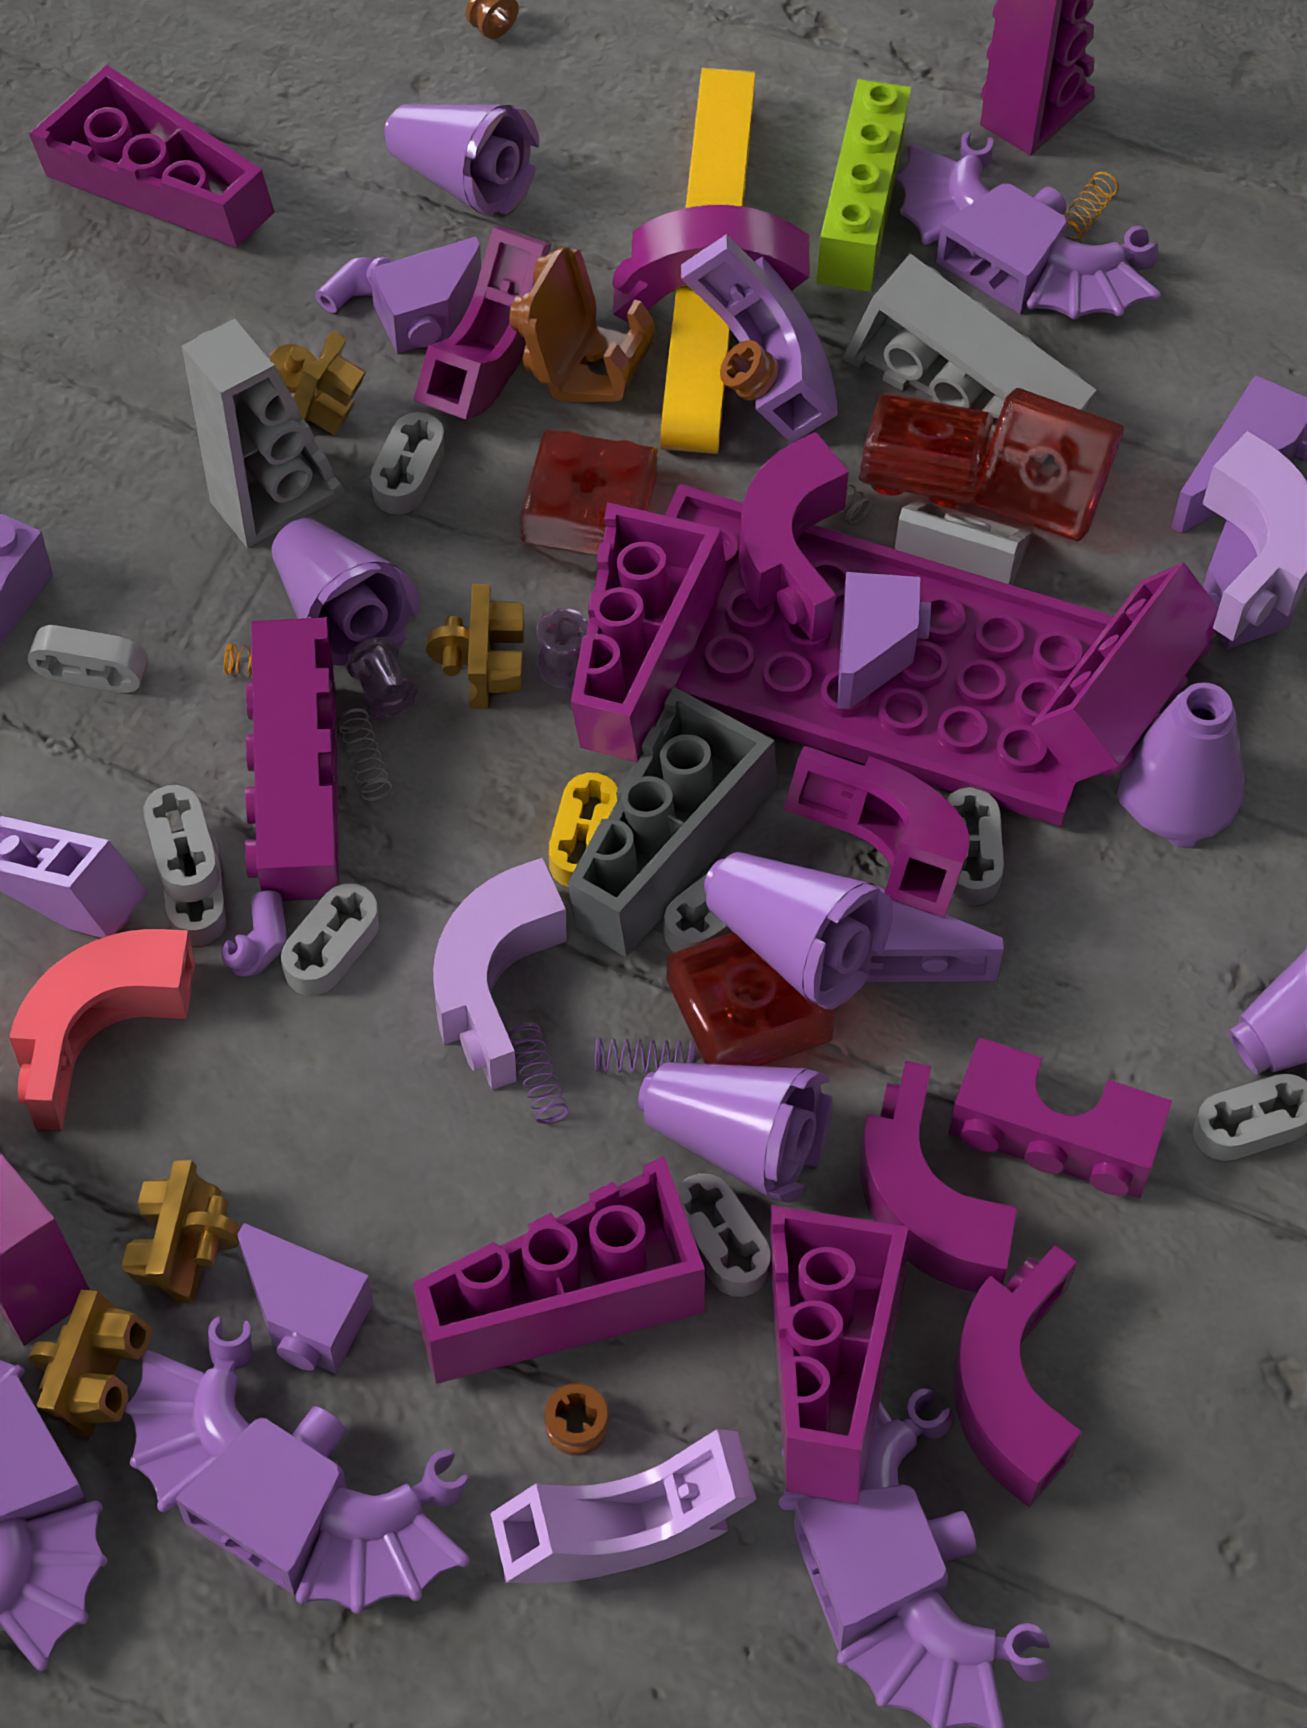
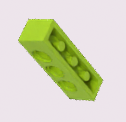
(863, 185)

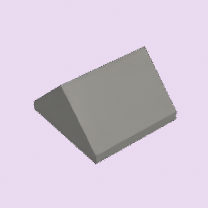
(962, 540)

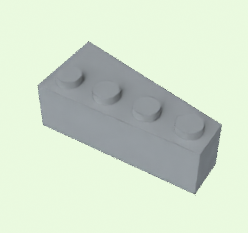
(954, 347)
(252, 438)

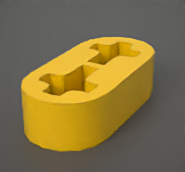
(571, 826)

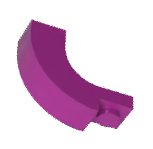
(679, 235)
(484, 351)
(783, 500)
(892, 812)
(948, 1233)
(998, 1410)

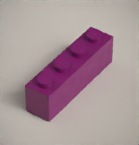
(1129, 674)

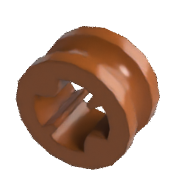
(492, 16)
(749, 370)
(596, 1410)

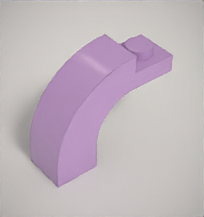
(1268, 502)
(483, 937)
(624, 1523)

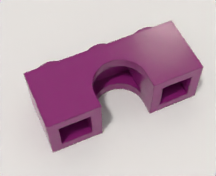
(1105, 1146)

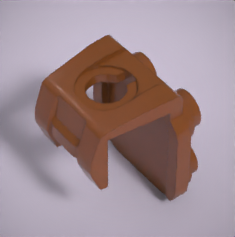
(563, 333)

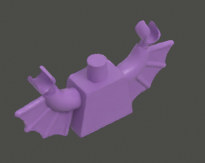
(1017, 242)
(278, 1494)
(44, 1529)
(886, 1586)

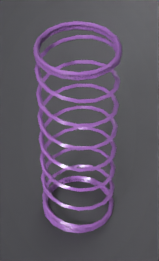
(691, 1055)
(553, 1104)

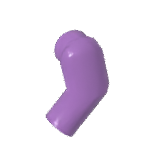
(349, 281)
(263, 944)

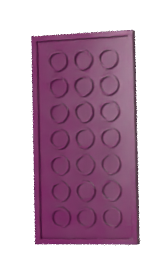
(946, 718)

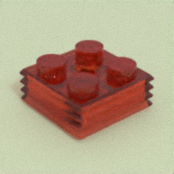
(925, 449)
(576, 480)
(1014, 480)
(735, 1031)

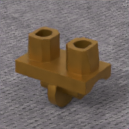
(320, 386)
(487, 669)
(187, 1234)
(82, 1364)

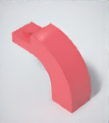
(84, 993)

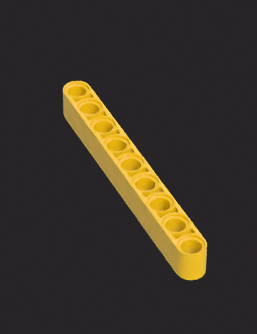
(699, 334)

